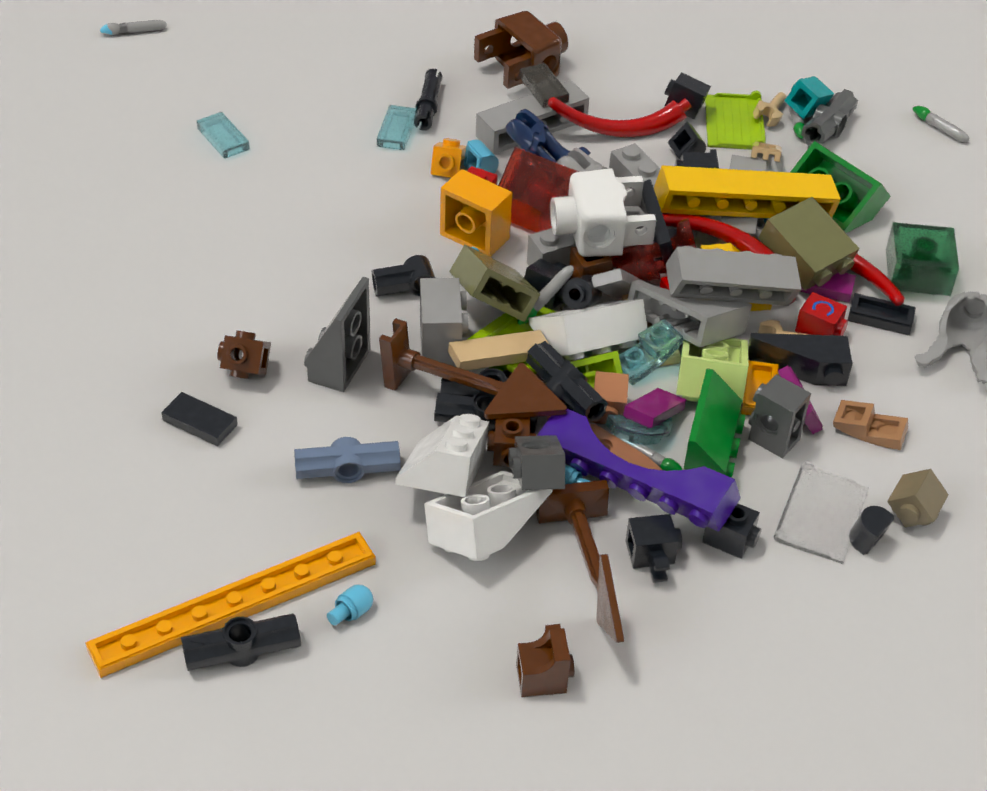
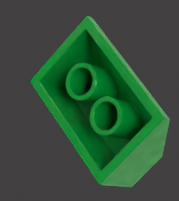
(859, 193)
(714, 427)

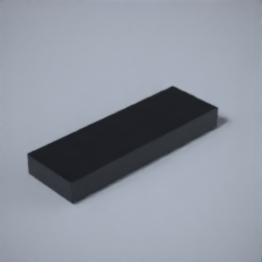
(661, 231)

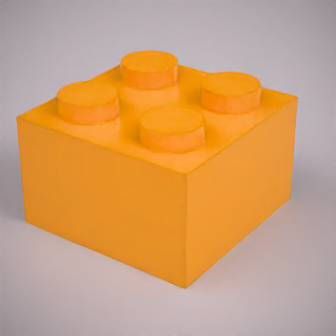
(475, 212)

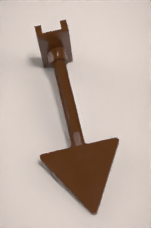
(517, 397)
(576, 505)

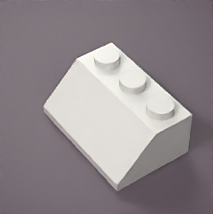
(593, 327)
(447, 457)

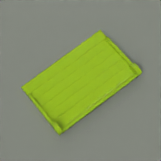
(732, 121)

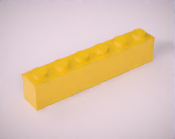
(740, 191)

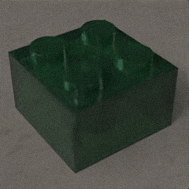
(922, 258)

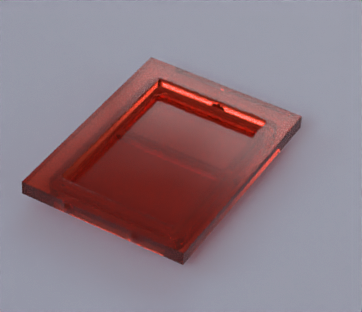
(532, 185)

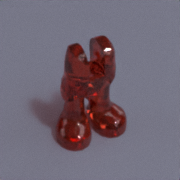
(640, 258)

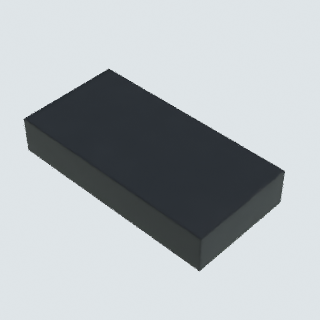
(881, 314)
(199, 418)

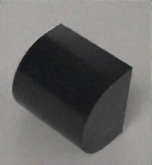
(686, 140)
(870, 528)

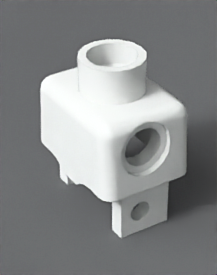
(598, 215)

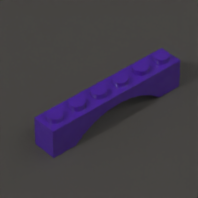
(694, 493)

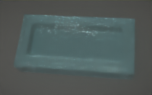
(396, 127)
(223, 135)

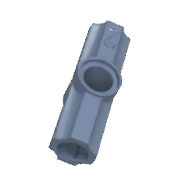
(347, 459)

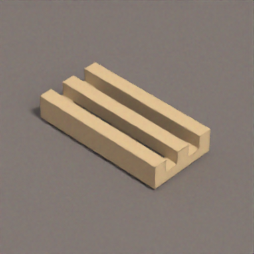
(766, 149)

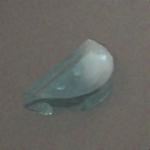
(637, 432)

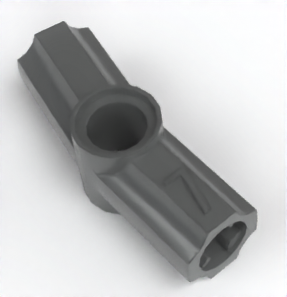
(830, 118)

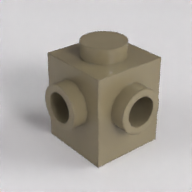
(918, 498)

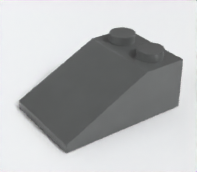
(342, 343)

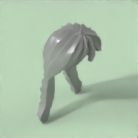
(965, 325)

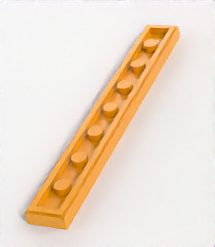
(239, 599)

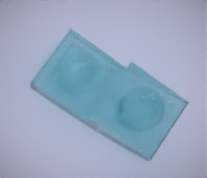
(654, 348)

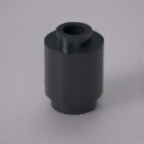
(580, 293)

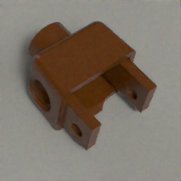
(534, 45)

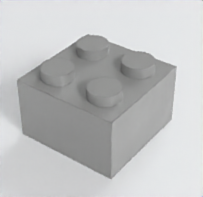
(441, 317)

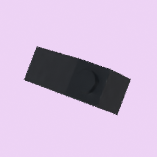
(812, 357)

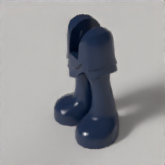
(532, 133)

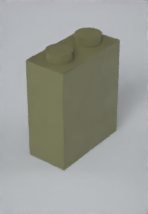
(813, 239)
(494, 283)

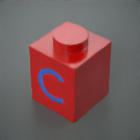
(821, 316)

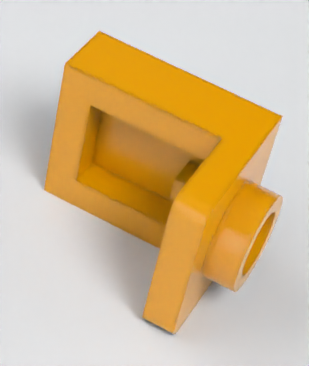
(447, 157)

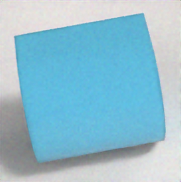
(480, 156)

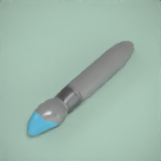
(132, 27)

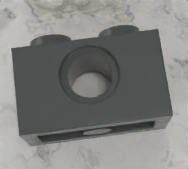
(778, 415)
(538, 462)

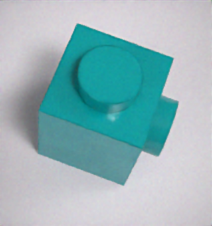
(808, 95)

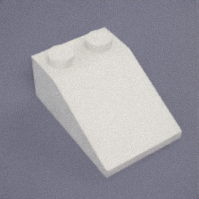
(482, 519)

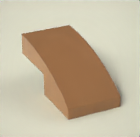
(861, 422)

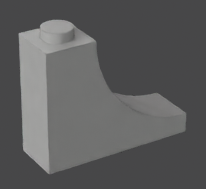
(697, 320)

